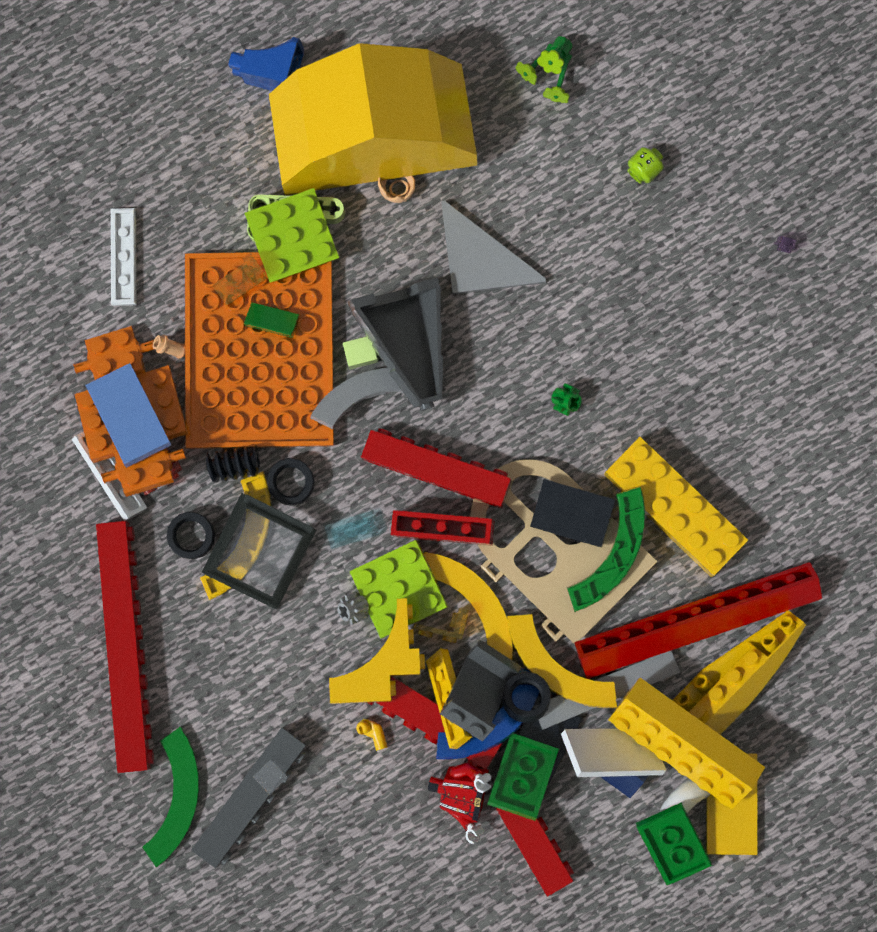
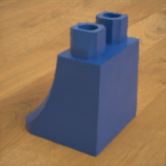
(268, 66)

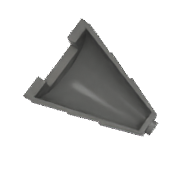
(407, 337)

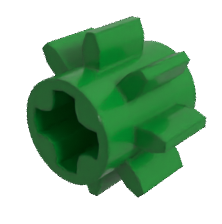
(566, 399)

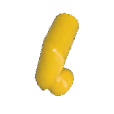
(374, 731)

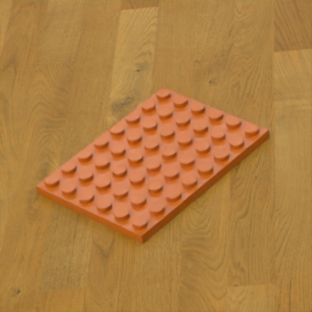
(249, 382)

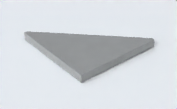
(479, 260)

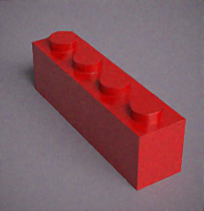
(442, 527)
(538, 851)

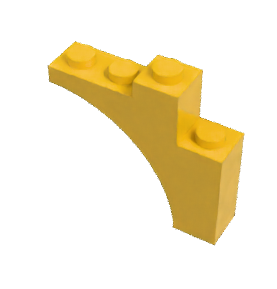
(395, 658)

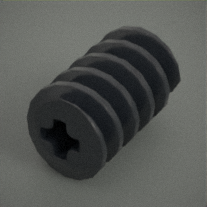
(233, 465)

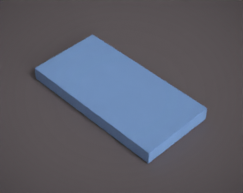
(128, 415)

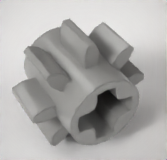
(353, 608)

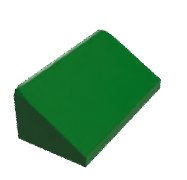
(271, 320)

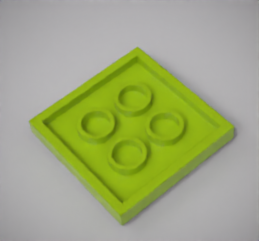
(291, 235)
(394, 577)

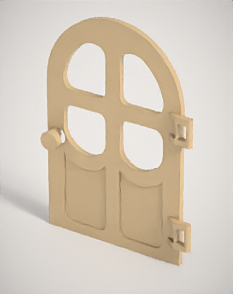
(572, 566)

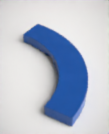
(523, 697)

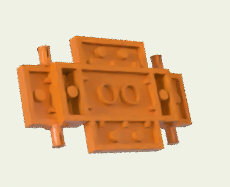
(104, 356)

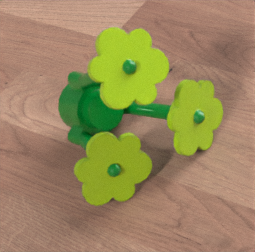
(554, 59)

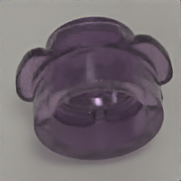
(785, 244)

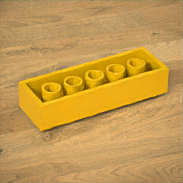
(677, 507)
(686, 744)

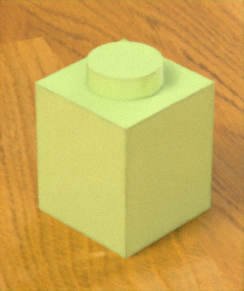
(360, 353)

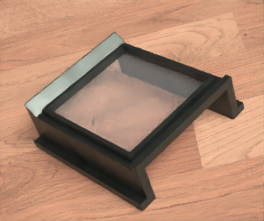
(259, 551)

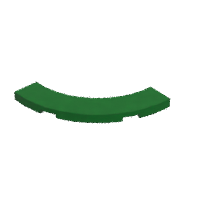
(620, 557)
(183, 801)

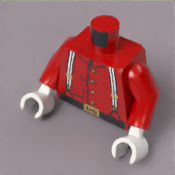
(463, 796)

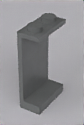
(479, 690)

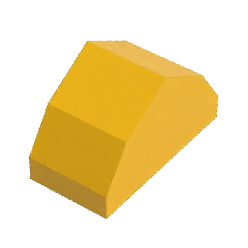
(371, 118)

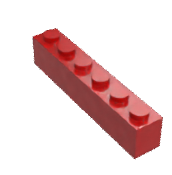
(436, 468)
(425, 715)

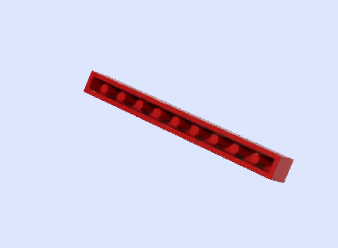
(698, 620)
(123, 647)

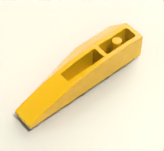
(737, 677)

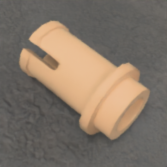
(168, 346)

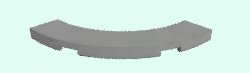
(352, 391)

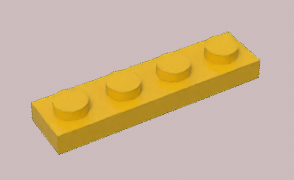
(443, 679)

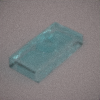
(351, 530)

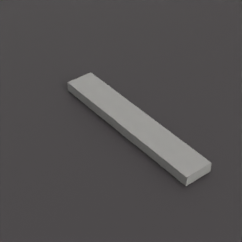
(650, 670)

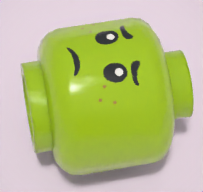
(645, 165)

